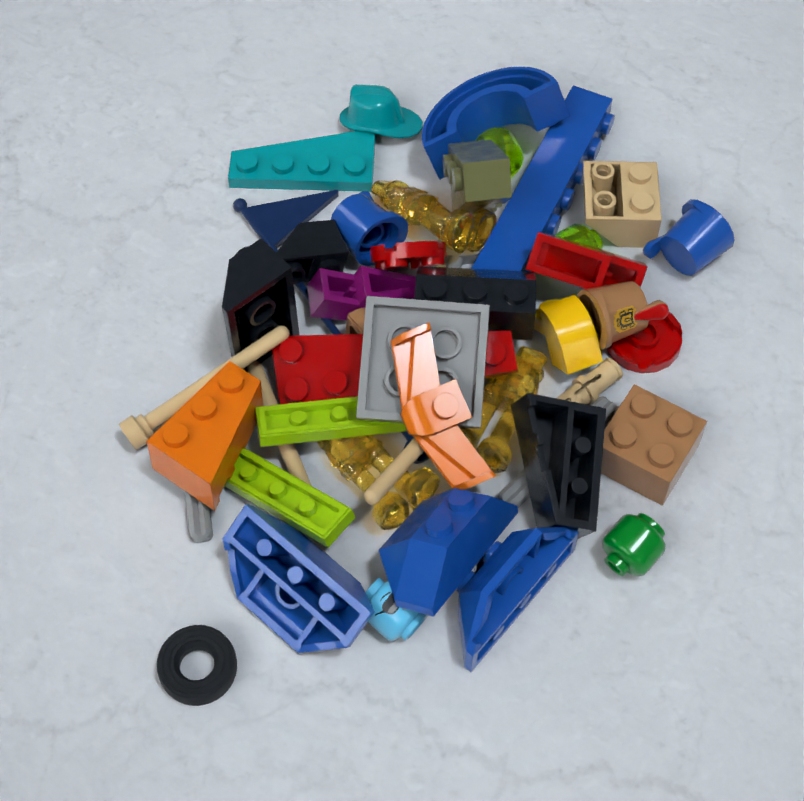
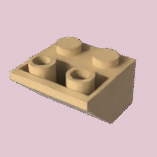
(622, 201)

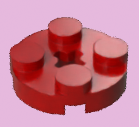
(416, 253)

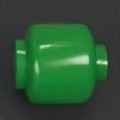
(633, 544)

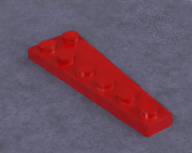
(330, 364)

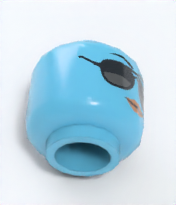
(388, 618)

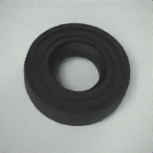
(206, 689)

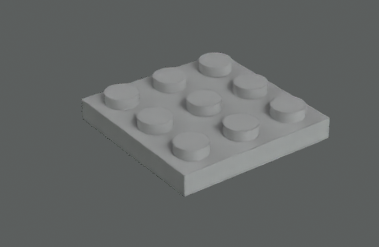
(459, 348)

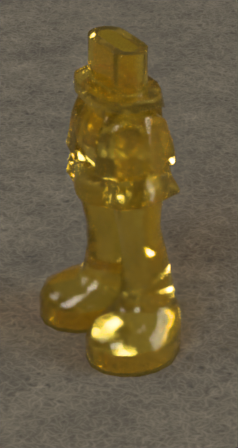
(456, 228)
(500, 395)
(358, 454)

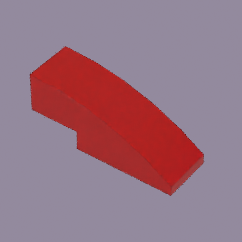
(594, 267)

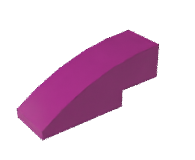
(338, 293)

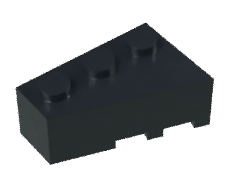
(561, 459)

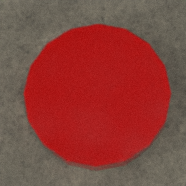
(651, 348)

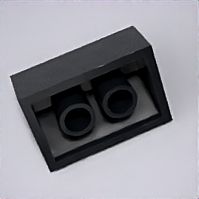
(507, 292)
(257, 297)

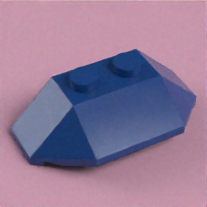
(441, 546)
(294, 584)
(507, 585)

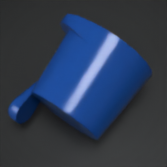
(367, 225)
(694, 239)

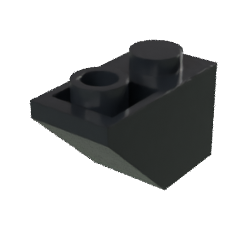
(314, 247)

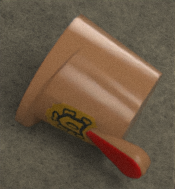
(620, 311)

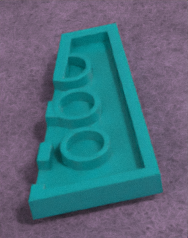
(316, 163)

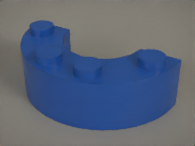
(492, 101)

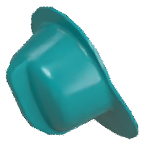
(379, 112)

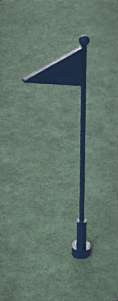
(277, 221)

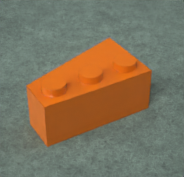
(207, 434)

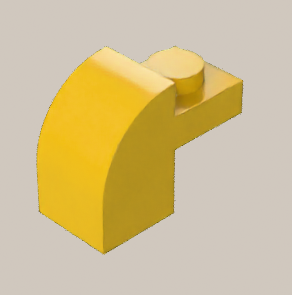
(568, 334)

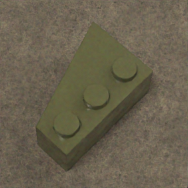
(477, 175)

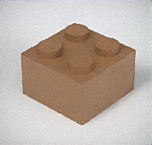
(650, 444)

